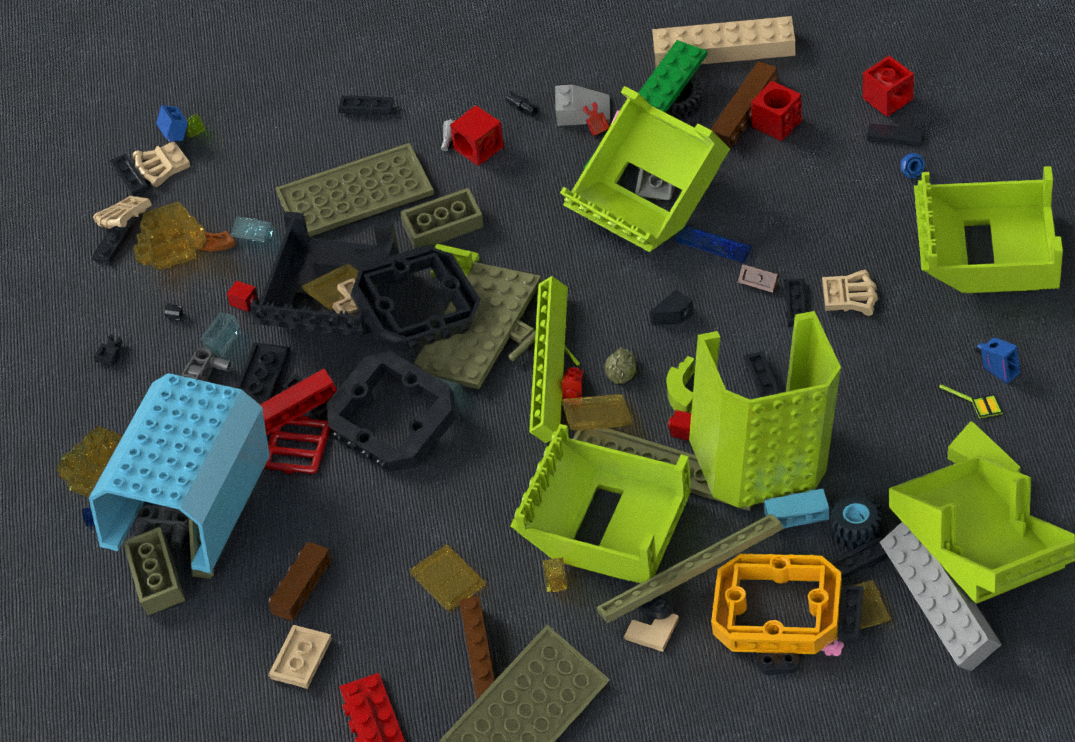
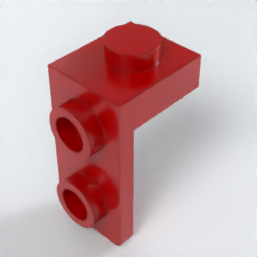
(572, 383)

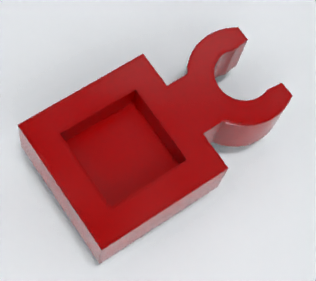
(597, 122)

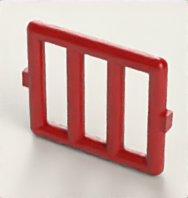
(316, 455)

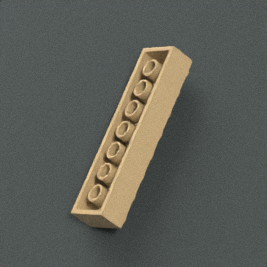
(731, 39)

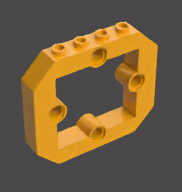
(773, 637)

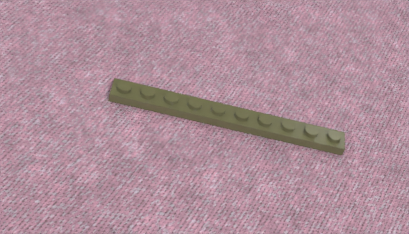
(689, 568)

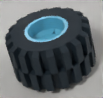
(855, 521)

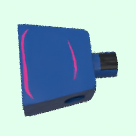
(1000, 359)

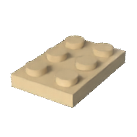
(300, 656)

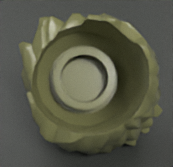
(620, 366)

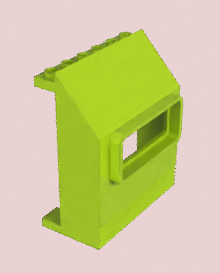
(661, 147)
(1021, 233)
(642, 521)

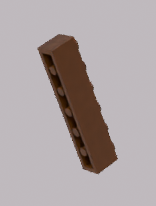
(738, 111)
(477, 644)

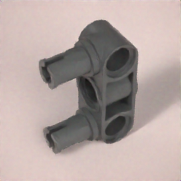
(203, 363)
(169, 519)

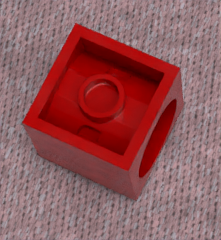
(888, 86)
(776, 110)
(477, 135)

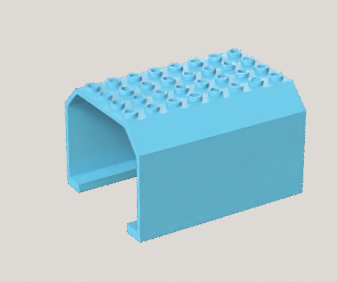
(189, 451)

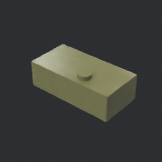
(442, 219)
(154, 571)

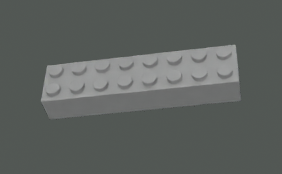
(941, 599)

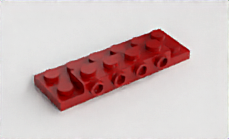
(370, 711)

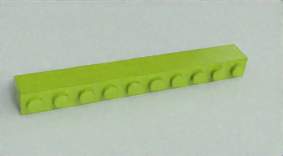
(548, 359)

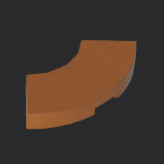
(218, 241)

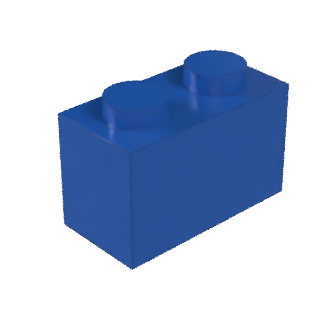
(172, 123)

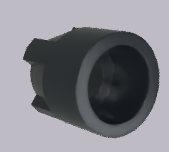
(173, 311)

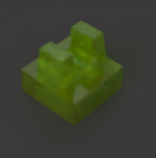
(194, 126)

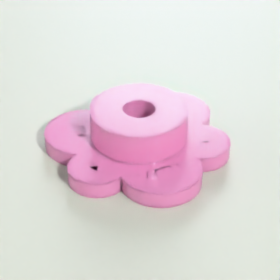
(834, 648)

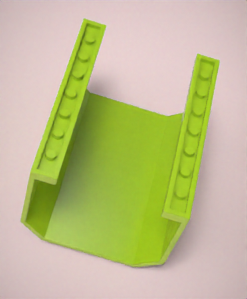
(772, 441)

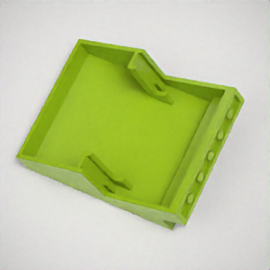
(981, 526)

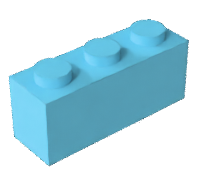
(798, 508)

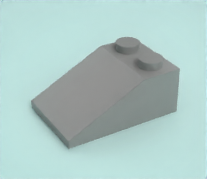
(572, 99)
(653, 187)

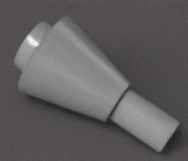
(447, 135)

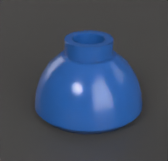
(912, 165)

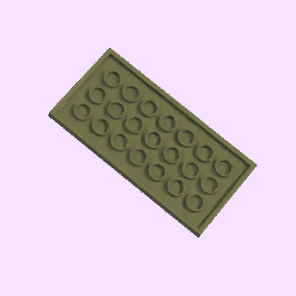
(357, 189)
(471, 355)
(533, 695)

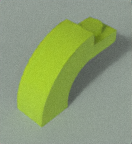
(678, 395)

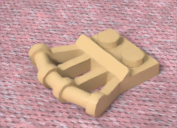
(171, 161)
(121, 212)
(837, 293)

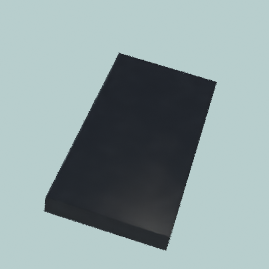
(263, 371)

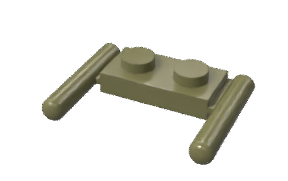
(523, 335)

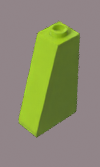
(975, 442)

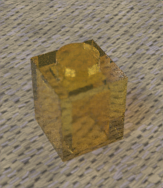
(554, 575)

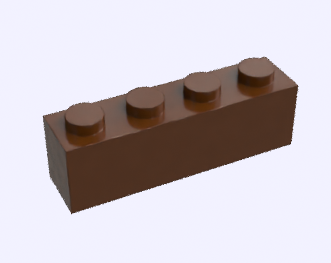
(299, 581)

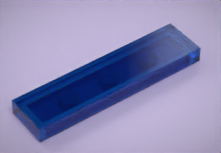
(713, 243)

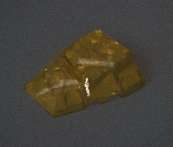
(168, 237)
(88, 460)

